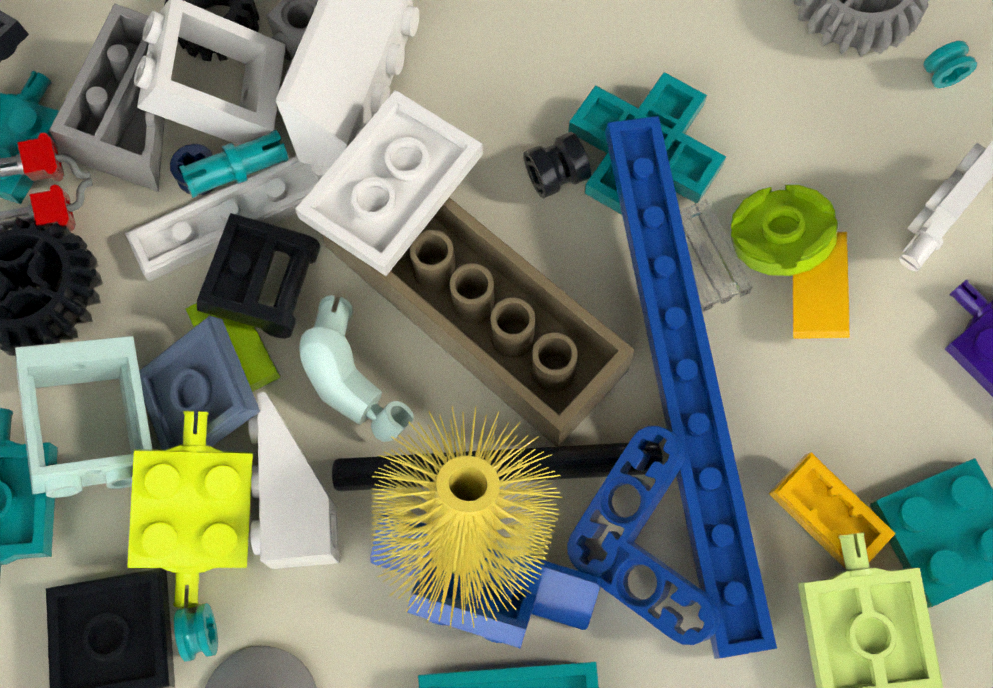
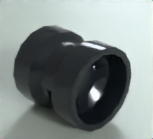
(557, 164)

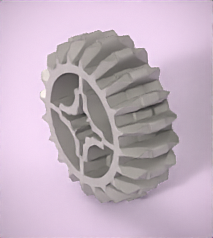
(862, 22)

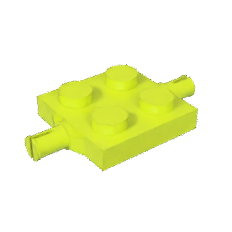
(190, 509)

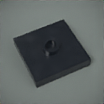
(111, 633)

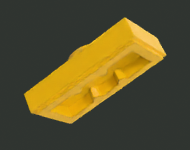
(828, 508)

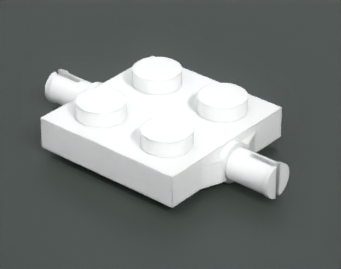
(947, 205)

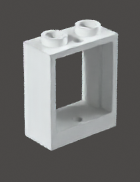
(195, 108)

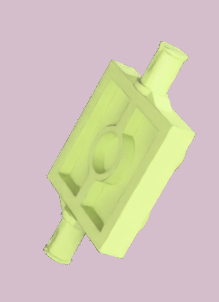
(869, 625)

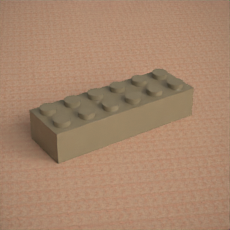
(502, 321)

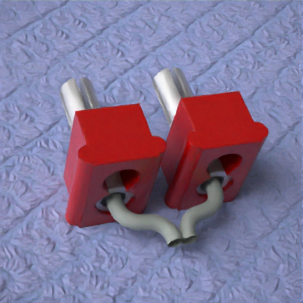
(41, 161)

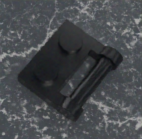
(241, 269)

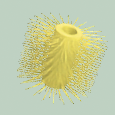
(462, 517)

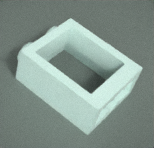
(75, 364)

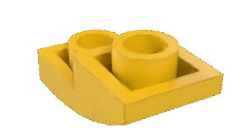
(823, 297)

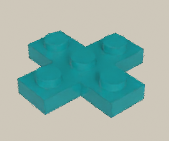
(677, 105)

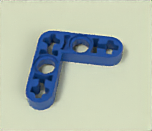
(625, 554)

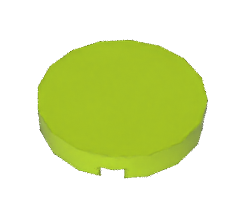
(784, 230)

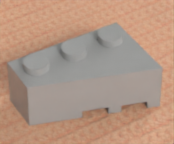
(101, 115)

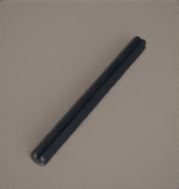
(566, 461)

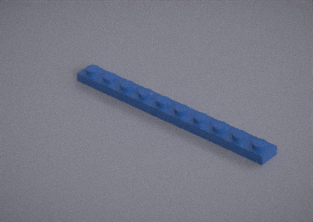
(689, 388)

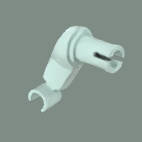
(333, 374)

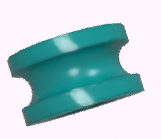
(950, 64)
(195, 632)

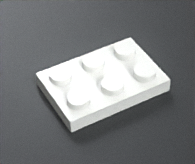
(390, 182)

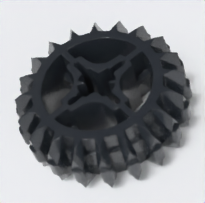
(33, 258)

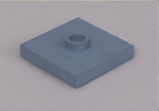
(197, 376)

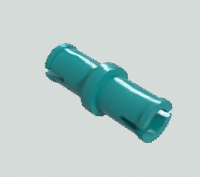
(234, 163)

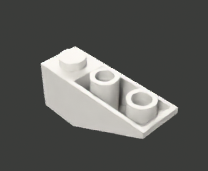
(294, 508)

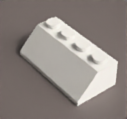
(343, 73)

